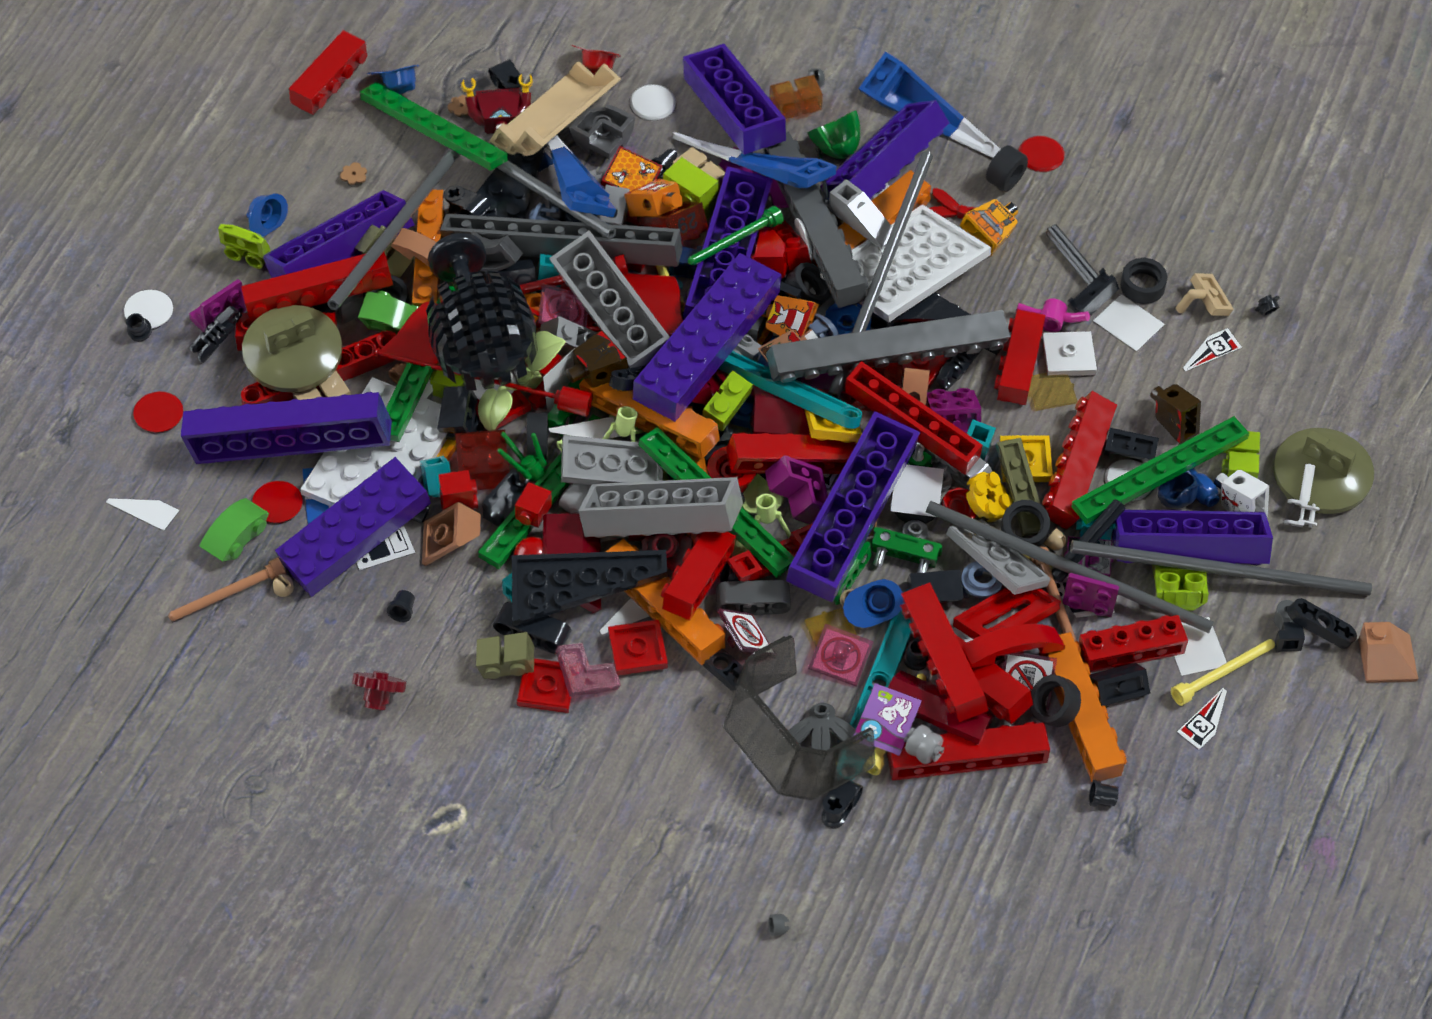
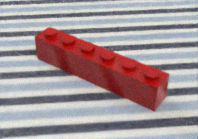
(312, 285)
(893, 402)
(760, 451)
(1079, 457)
(944, 653)
(997, 749)

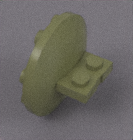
(292, 348)
(1341, 469)

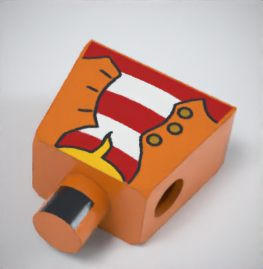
(661, 194)
(789, 315)

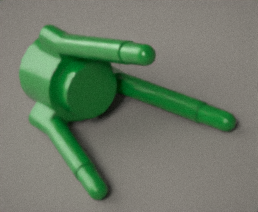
(532, 467)

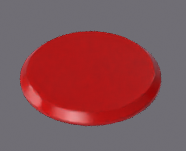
(1043, 153)
(158, 411)
(279, 499)

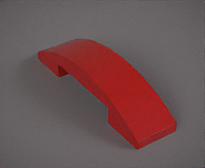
(750, 568)
(1010, 640)

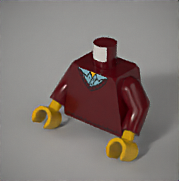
(497, 106)

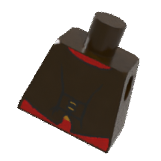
(596, 360)
(1177, 412)

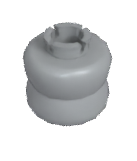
(924, 744)

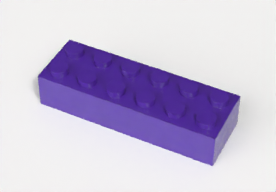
(734, 99)
(891, 148)
(335, 237)
(353, 526)
(1197, 534)

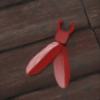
(949, 206)

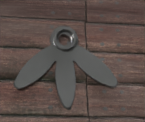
(821, 720)

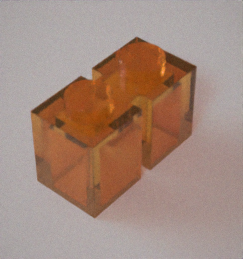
(790, 102)

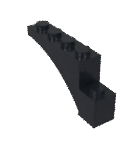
(929, 309)

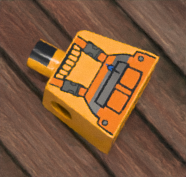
(991, 223)

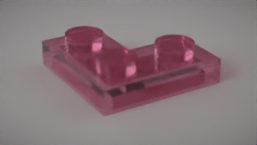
(581, 676)

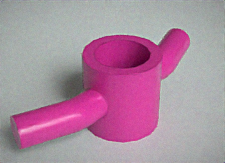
(1056, 314)

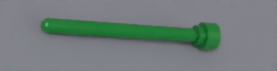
(770, 218)

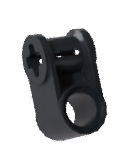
(505, 75)
(465, 201)
(839, 803)

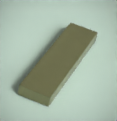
(1019, 482)

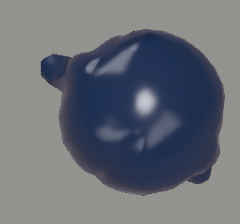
(1178, 491)

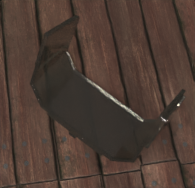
(772, 749)

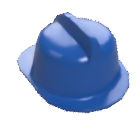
(399, 80)
(267, 213)
(873, 603)

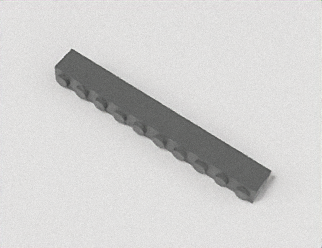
(548, 237)
(827, 241)
(887, 346)

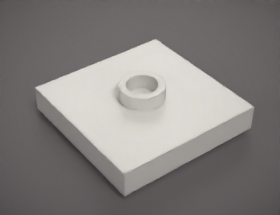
(1069, 353)

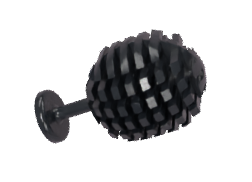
(480, 325)

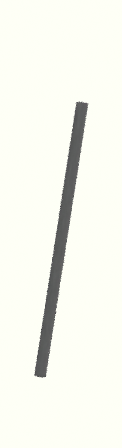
(555, 197)
(392, 230)
(886, 260)
(1066, 565)
(1222, 568)

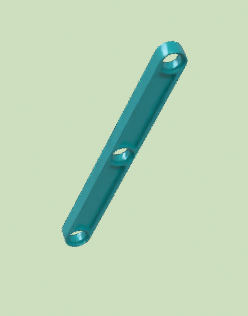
(794, 391)
(887, 660)

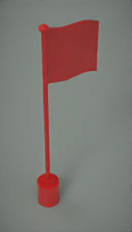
(661, 297)
(413, 346)

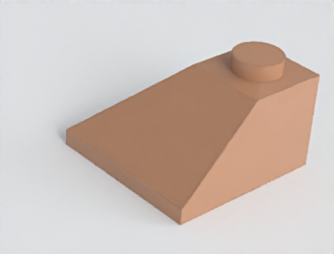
(449, 531)
(1386, 653)

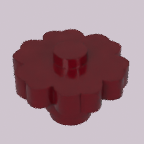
(675, 547)
(378, 688)

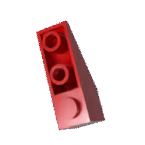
(796, 248)
(770, 250)

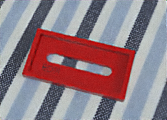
(1040, 606)

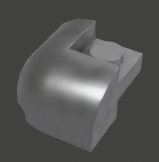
(602, 130)

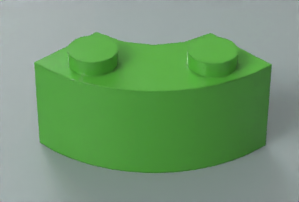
(384, 312)
(234, 530)

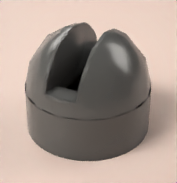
(817, 72)
(776, 924)

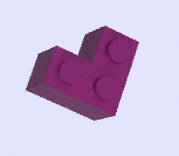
(802, 486)

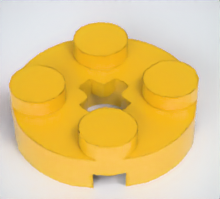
(990, 485)

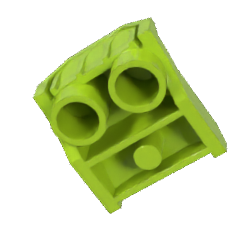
(243, 243)
(1181, 586)

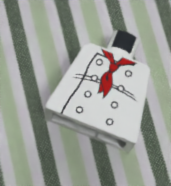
(1243, 492)

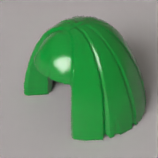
(838, 138)

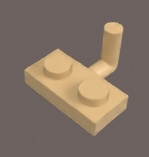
(1211, 294)

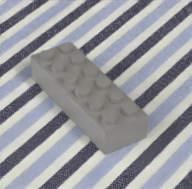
(610, 299)
(661, 507)

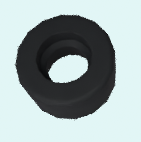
(1006, 168)

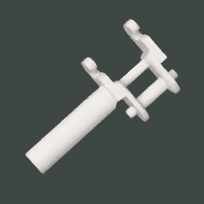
(1304, 499)

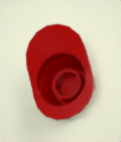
(595, 59)

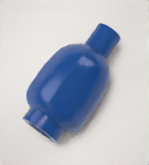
(1207, 490)

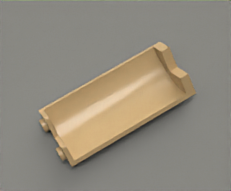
(554, 110)

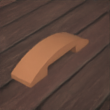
(413, 244)

